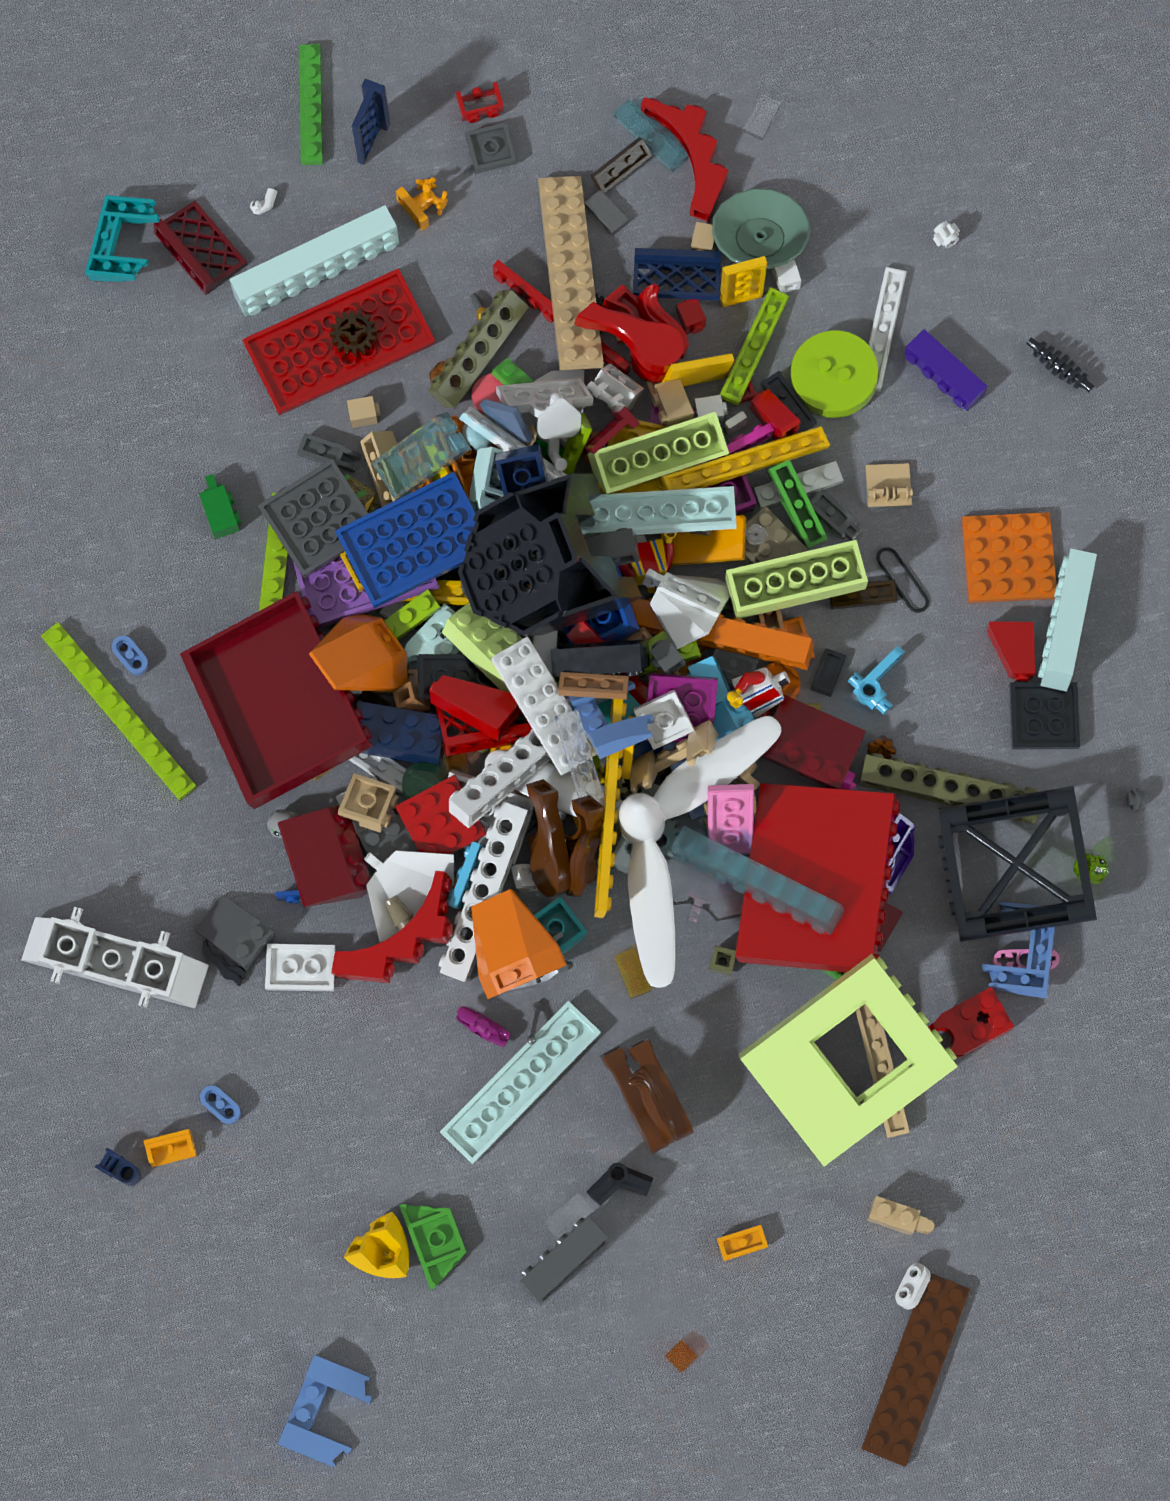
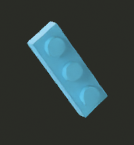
(464, 875)

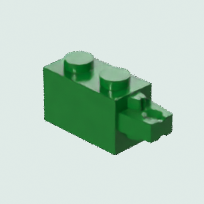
(218, 509)

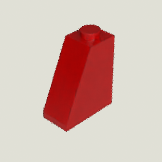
(771, 410)
(1014, 647)

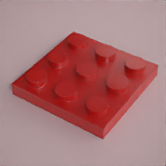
(431, 822)

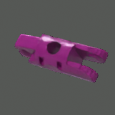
(483, 1026)

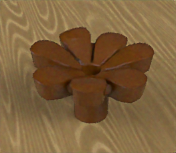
(882, 746)

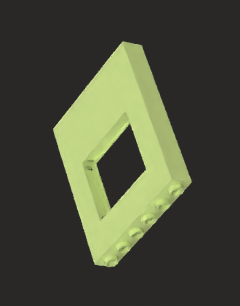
(809, 1086)

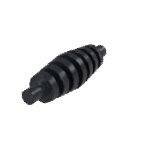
(1060, 365)

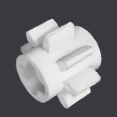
(946, 234)

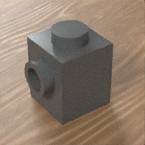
(666, 657)

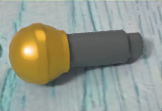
(477, 304)

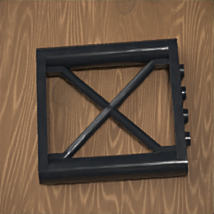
(962, 818)

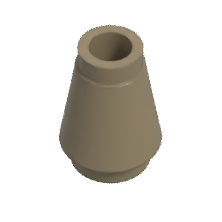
(399, 912)

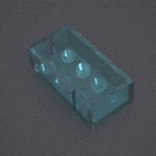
(421, 455)

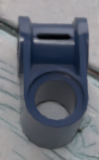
(115, 1166)

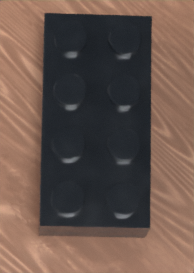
(602, 658)

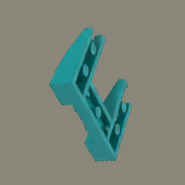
(114, 212)

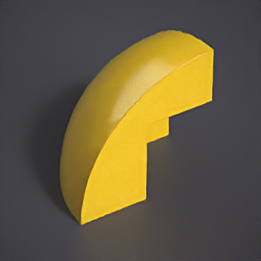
(382, 1249)

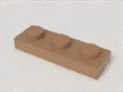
(593, 685)

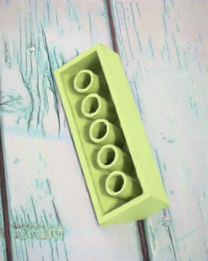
(658, 453)

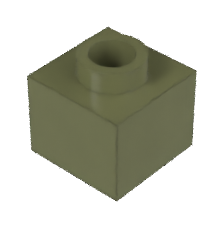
(722, 953)

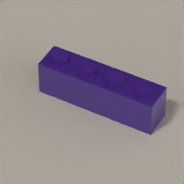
(945, 370)

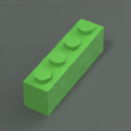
(796, 504)

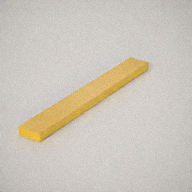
(747, 461)

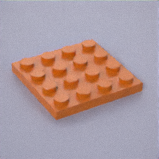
(1009, 557)

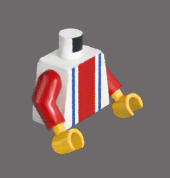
(758, 691)

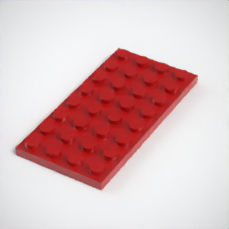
(298, 354)

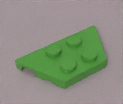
(434, 1239)

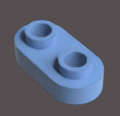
(130, 656)
(220, 1105)

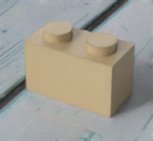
(672, 403)

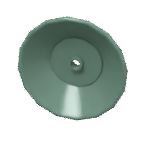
(761, 214)

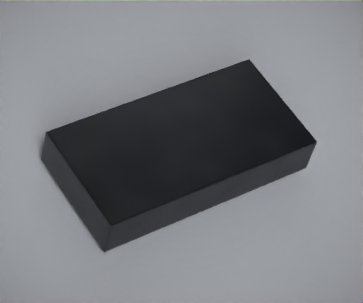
(828, 672)

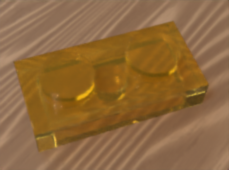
(632, 973)

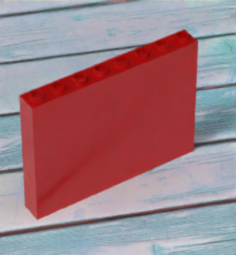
(834, 846)

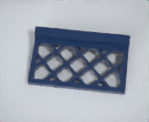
(370, 118)
(678, 261)

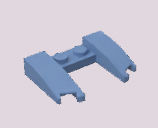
(609, 737)
(1036, 976)
(297, 1431)

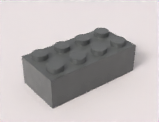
(563, 1260)

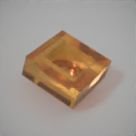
(680, 1356)

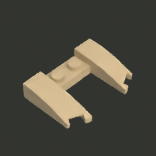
(648, 765)

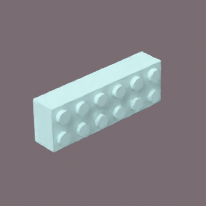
(1066, 619)

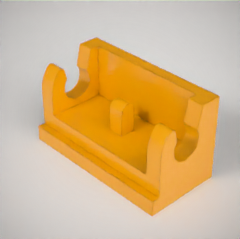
(170, 1148)

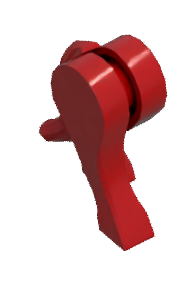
(643, 325)

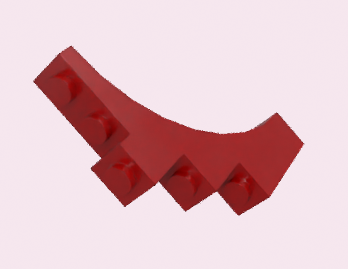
(700, 149)
(428, 925)

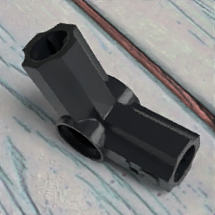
(606, 1185)

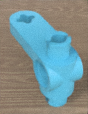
(879, 699)

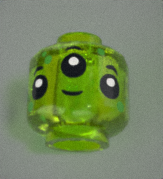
(1097, 868)

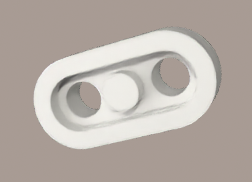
(913, 1286)

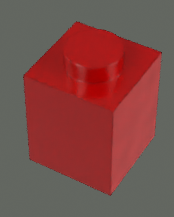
(691, 316)

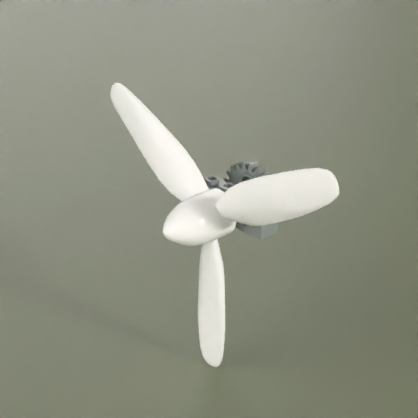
(649, 817)

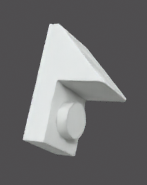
(523, 878)

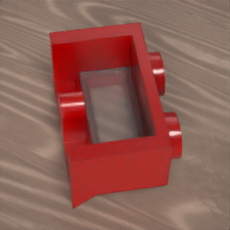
(480, 104)

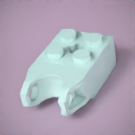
(485, 480)
(430, 637)

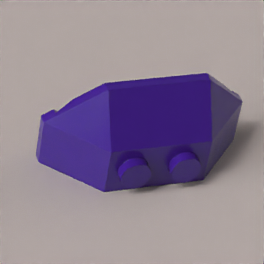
(903, 850)

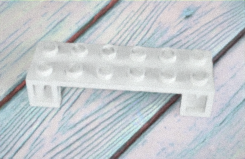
(536, 696)

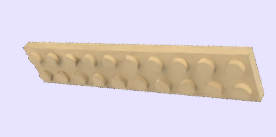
(569, 270)

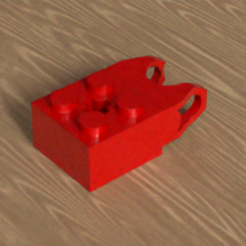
(966, 1031)

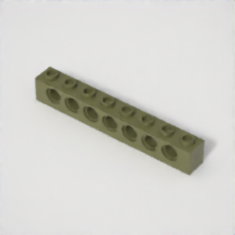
(938, 793)

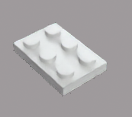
(299, 967)

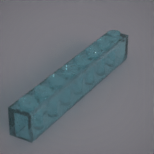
(758, 880)

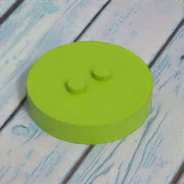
(834, 373)

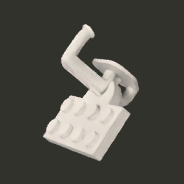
(554, 406)

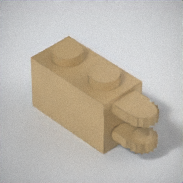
(898, 1217)

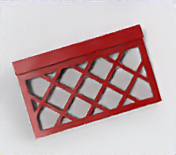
(477, 740)

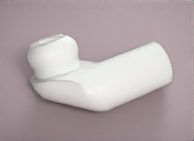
(265, 205)

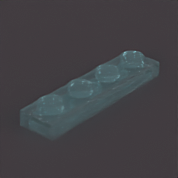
(656, 140)

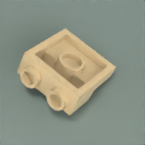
(368, 802)

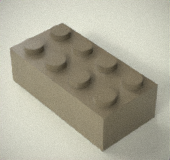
(778, 542)

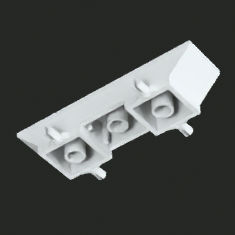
(114, 960)

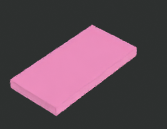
(731, 816)

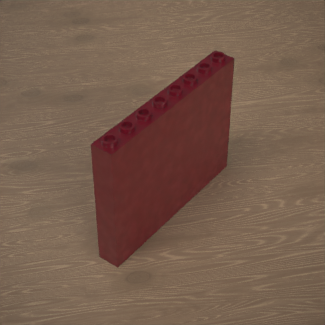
(273, 702)

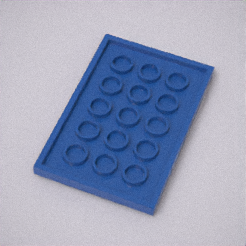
(409, 539)

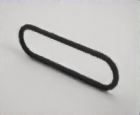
(910, 575)

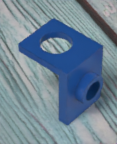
(289, 896)

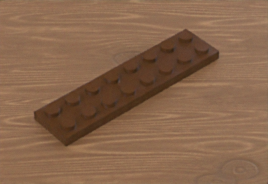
(915, 1371)

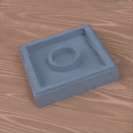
(507, 418)

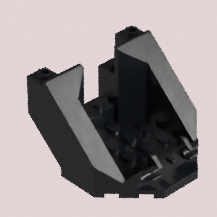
(564, 580)

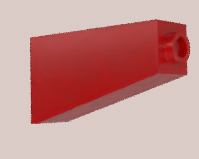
(476, 704)

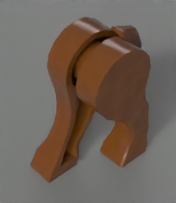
(562, 863)
(648, 1096)

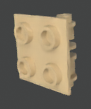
(888, 485)

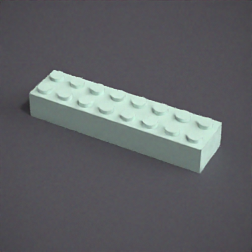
(315, 261)

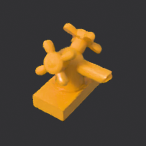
(422, 201)

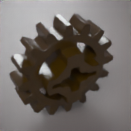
(362, 332)

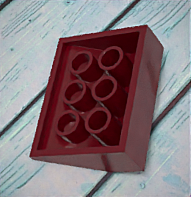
(814, 743)
(325, 857)

